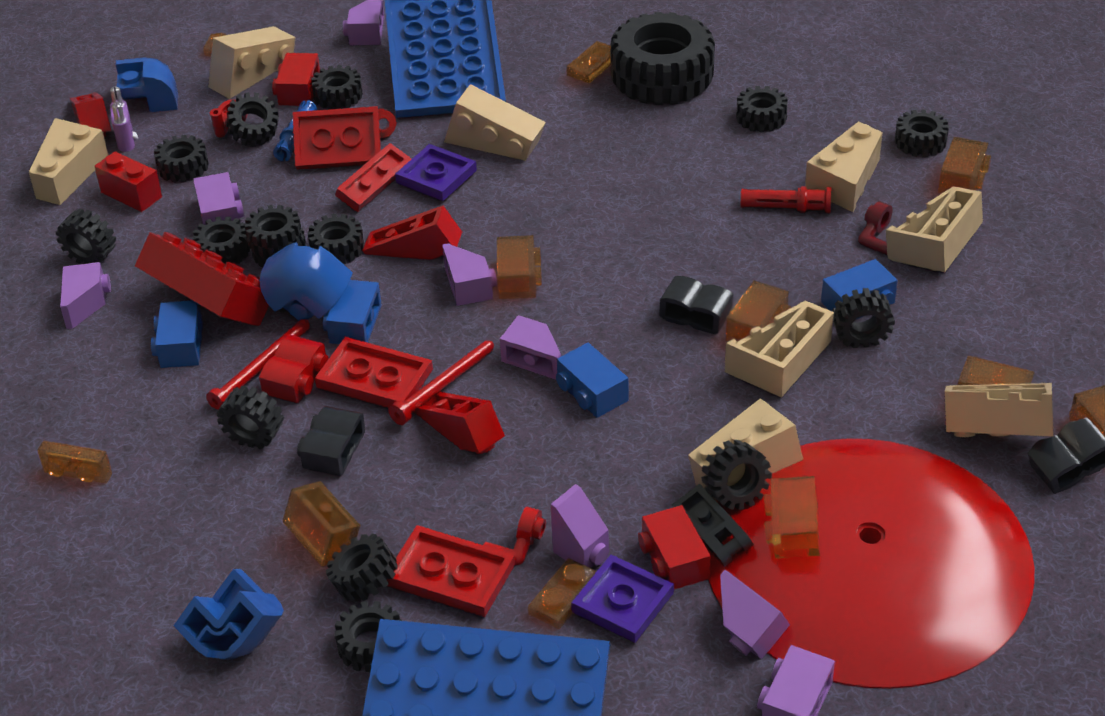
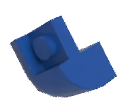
(147, 79)
(303, 281)
(231, 620)

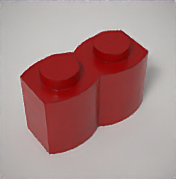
(293, 368)

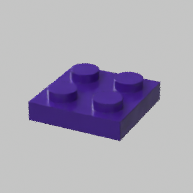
(436, 172)
(622, 598)

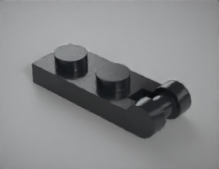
(714, 525)

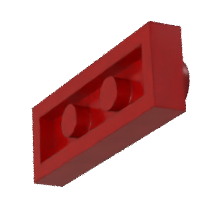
(372, 177)

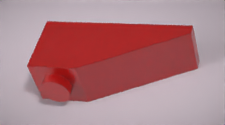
(91, 111)
(416, 236)
(463, 421)

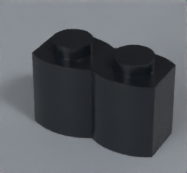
(696, 304)
(331, 440)
(1069, 455)

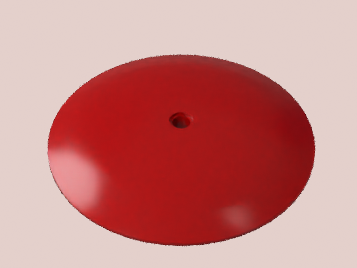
(912, 570)

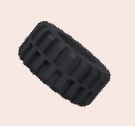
(662, 58)

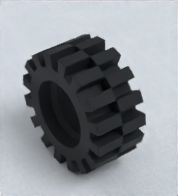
(337, 87)
(255, 106)
(761, 108)
(921, 133)
(181, 158)
(272, 229)
(347, 231)
(229, 232)
(85, 237)
(861, 305)
(250, 417)
(721, 467)
(361, 567)
(353, 625)

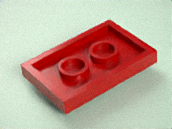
(336, 137)
(373, 373)
(451, 570)

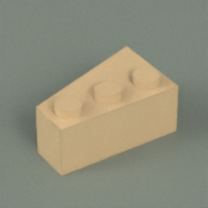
(247, 58)
(493, 125)
(66, 160)
(846, 165)
(938, 232)
(782, 350)
(999, 409)
(762, 429)

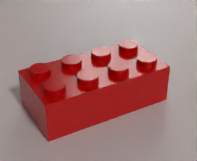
(203, 277)

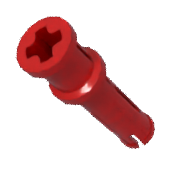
(803, 199)

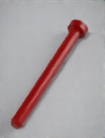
(217, 396)
(401, 411)

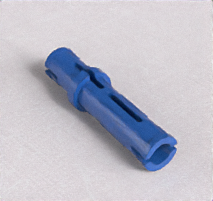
(285, 147)

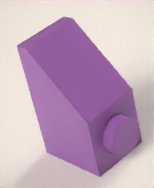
(365, 23)
(468, 275)
(82, 292)
(530, 347)
(578, 529)
(749, 617)

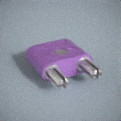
(121, 122)

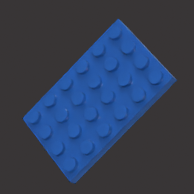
(441, 51)
(483, 672)

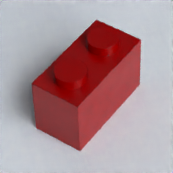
(295, 78)
(128, 181)
(674, 547)

